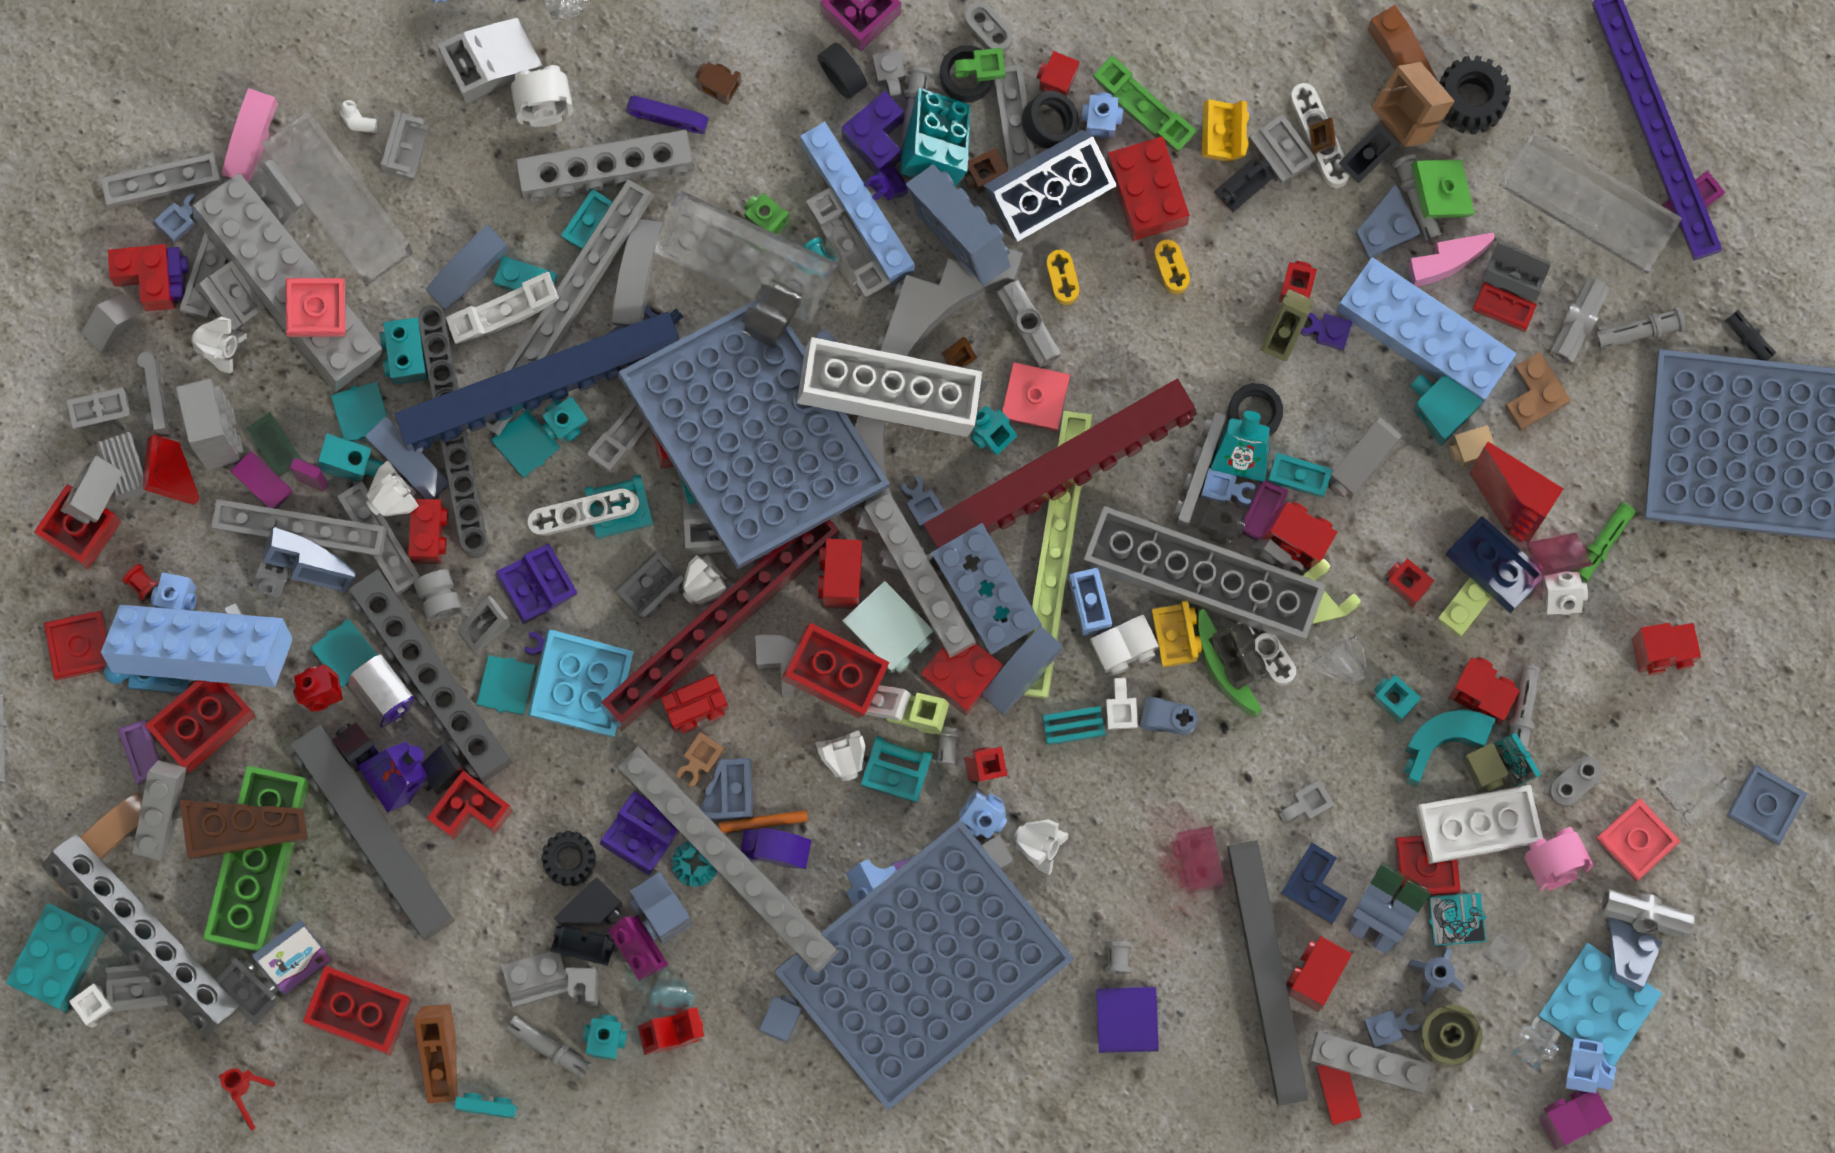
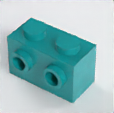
(404, 350)

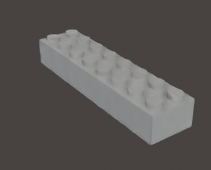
(267, 256)
(1204, 575)

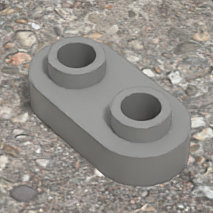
(989, 28)
(1576, 781)

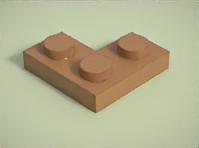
(1543, 395)

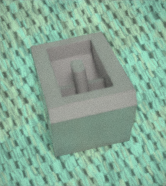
(110, 321)
(484, 624)

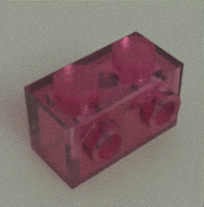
(1199, 860)

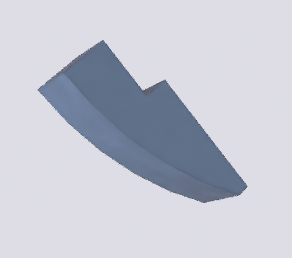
(467, 267)
(408, 464)
(307, 561)
(1023, 670)

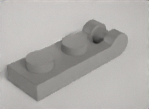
(153, 393)

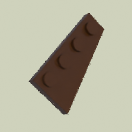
(231, 828)

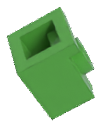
(774, 221)

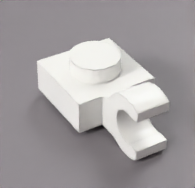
(1121, 710)

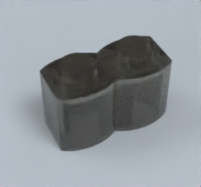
(772, 312)
(1241, 660)

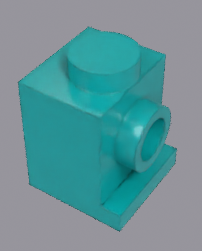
(1407, 697)

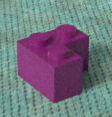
(861, 20)
(1574, 1119)

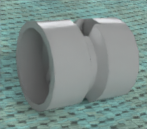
(436, 591)

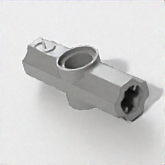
(1579, 320)
(1036, 339)
(1647, 914)

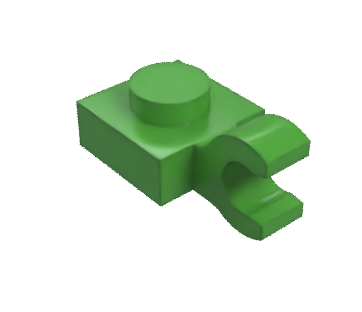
(987, 65)

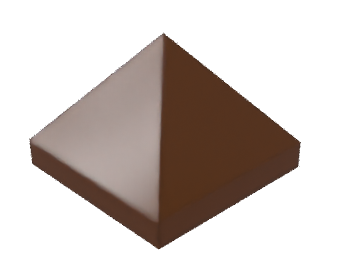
(1322, 135)
(959, 353)

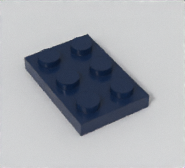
(1495, 564)

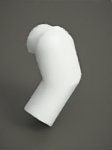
(354, 120)

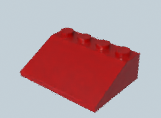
(1514, 491)

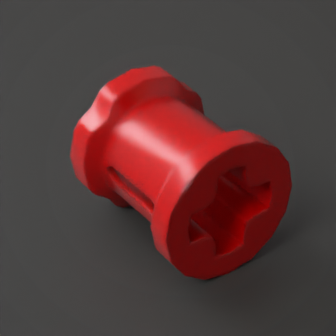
(140, 582)

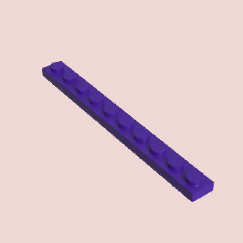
(1657, 128)

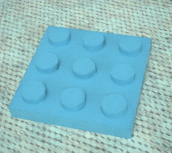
(575, 680)
(1596, 1006)

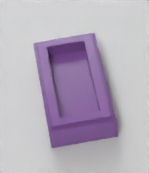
(139, 749)

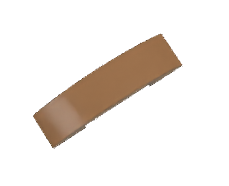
(113, 827)

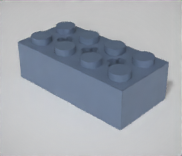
(1066, 191)
(959, 224)
(1005, 593)

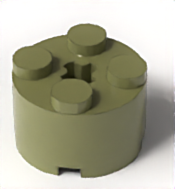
(1465, 1029)

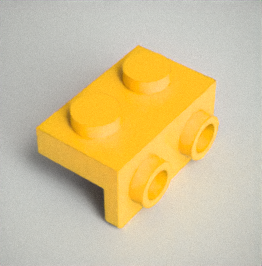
(1224, 130)
(1176, 634)

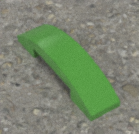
(1142, 105)
(1243, 697)

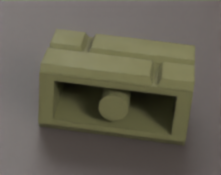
(1287, 325)

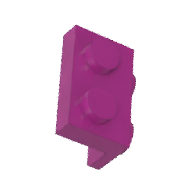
(637, 947)

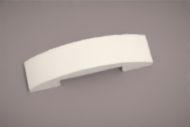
(503, 311)

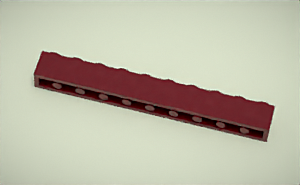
(1067, 465)
(715, 625)

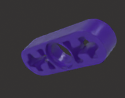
(667, 115)

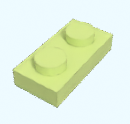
(1464, 608)

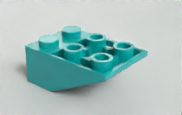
(937, 136)

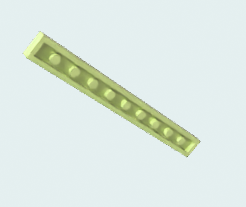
(1057, 553)

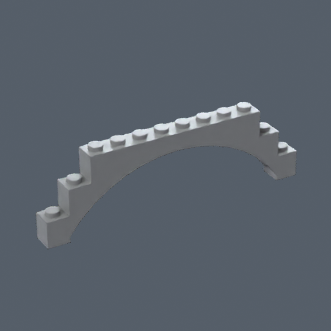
(916, 313)

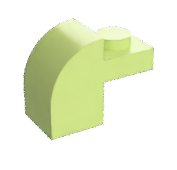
(924, 713)

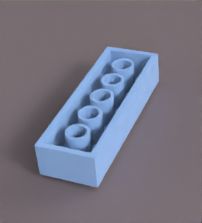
(1425, 330)
(197, 645)

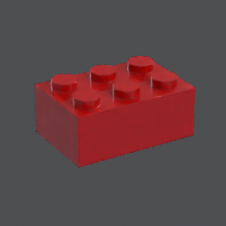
(1148, 188)
(834, 670)
(200, 722)
(357, 1010)

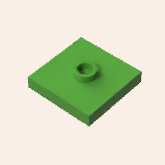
(1442, 189)

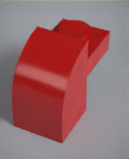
(671, 1031)

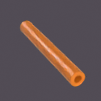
(763, 821)

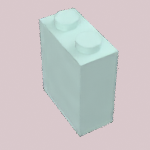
(889, 628)

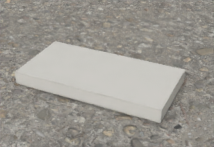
(1479, 824)

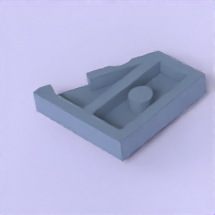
(1388, 225)
(730, 791)
(1631, 954)

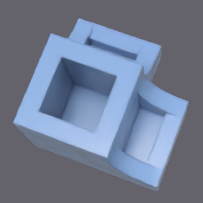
(865, 878)
(1589, 1068)

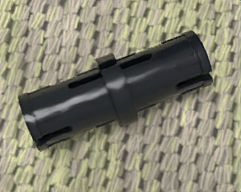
(1750, 336)

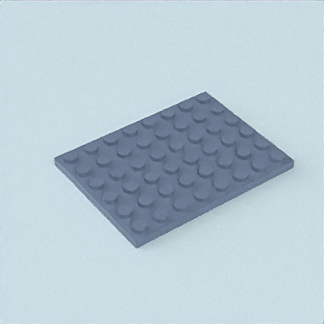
(744, 442)
(1742, 445)
(926, 965)

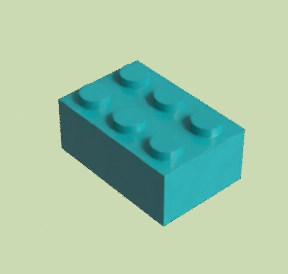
(56, 957)

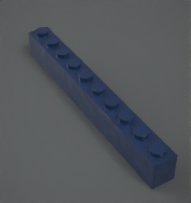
(533, 383)

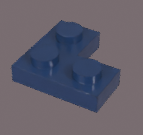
(1307, 885)

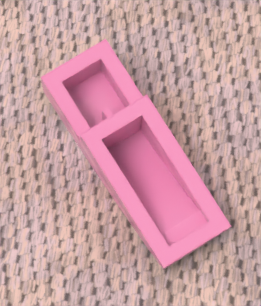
(249, 134)
(1448, 258)

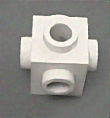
(1564, 593)

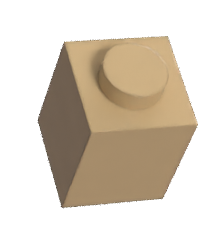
(1468, 445)

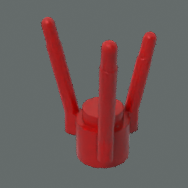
(237, 1085)

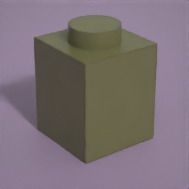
(1486, 768)

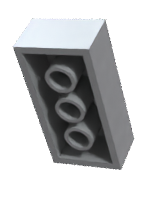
(210, 424)

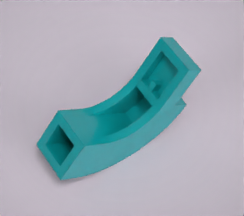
(1452, 726)

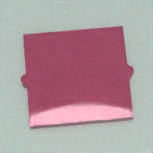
(1559, 554)

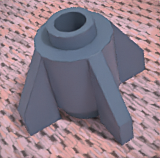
(1433, 982)

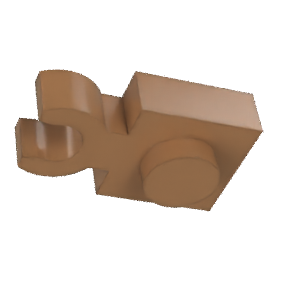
(702, 755)

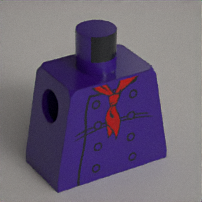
(395, 775)

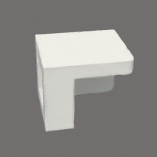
(91, 1005)

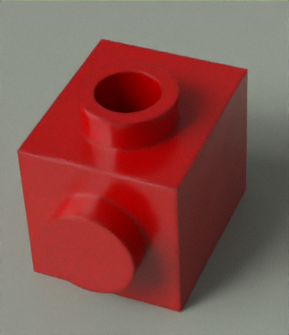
(1058, 73)

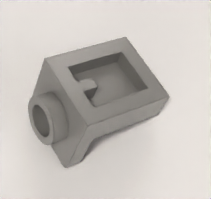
(271, 579)

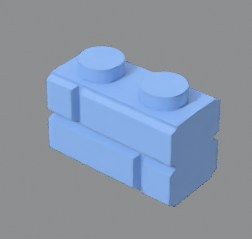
(1090, 601)

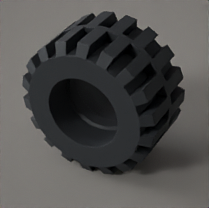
(1486, 77)

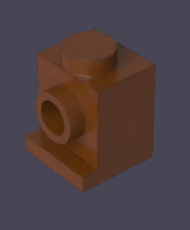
(718, 81)
(988, 162)

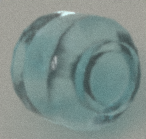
(670, 997)

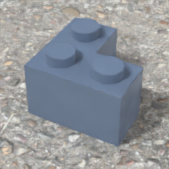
(661, 908)

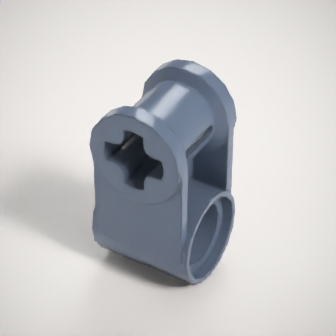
(1161, 716)

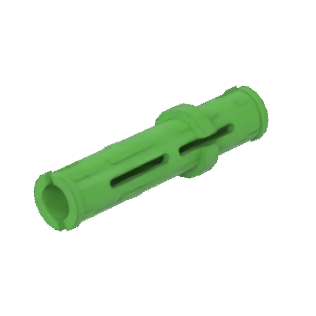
(1606, 538)

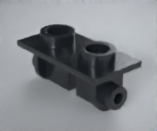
(1245, 183)
(594, 948)

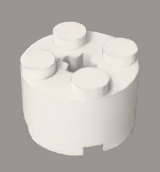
(541, 96)

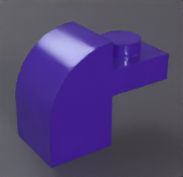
(776, 847)

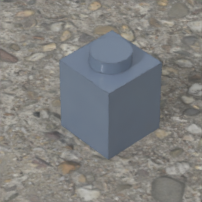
(781, 1018)

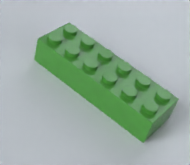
(254, 878)

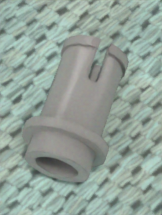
(947, 745)

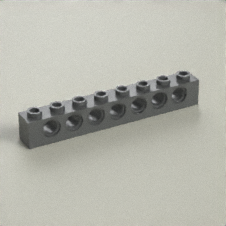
(376, 588)
(140, 935)

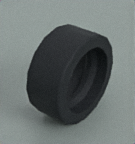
(842, 70)
(949, 87)
(1062, 105)
(1263, 391)

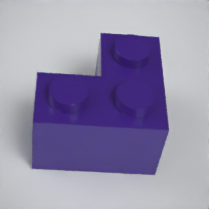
(869, 133)

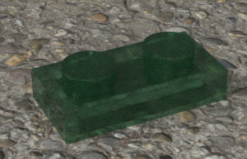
(273, 443)

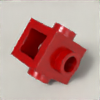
(317, 688)

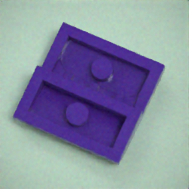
(536, 583)
(640, 834)
(1127, 1020)

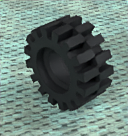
(563, 841)

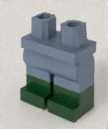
(1381, 914)

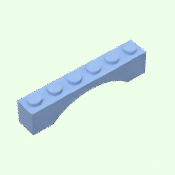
(858, 203)

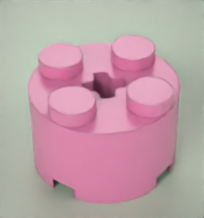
(1557, 860)

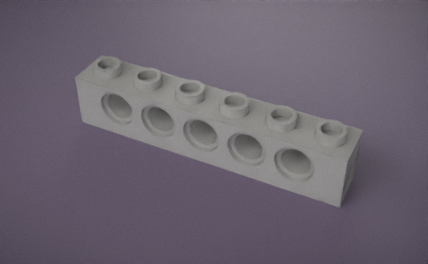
(590, 158)

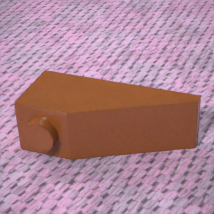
(1397, 39)
(437, 1052)

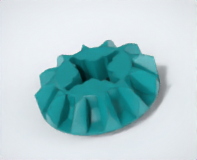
(683, 871)

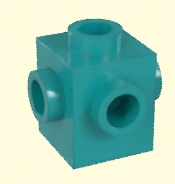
(566, 409)
(992, 430)
(608, 1048)

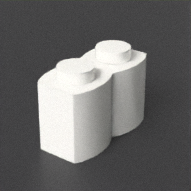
(1124, 645)

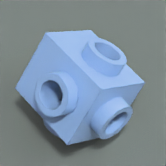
(1102, 115)
(174, 593)
(983, 814)

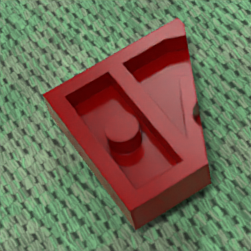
(167, 471)

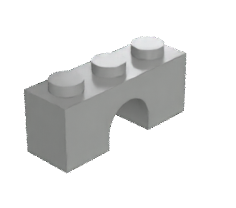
(160, 795)

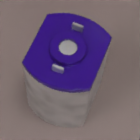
(381, 691)

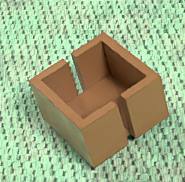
(1413, 109)

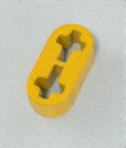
(1165, 268)
(1056, 279)

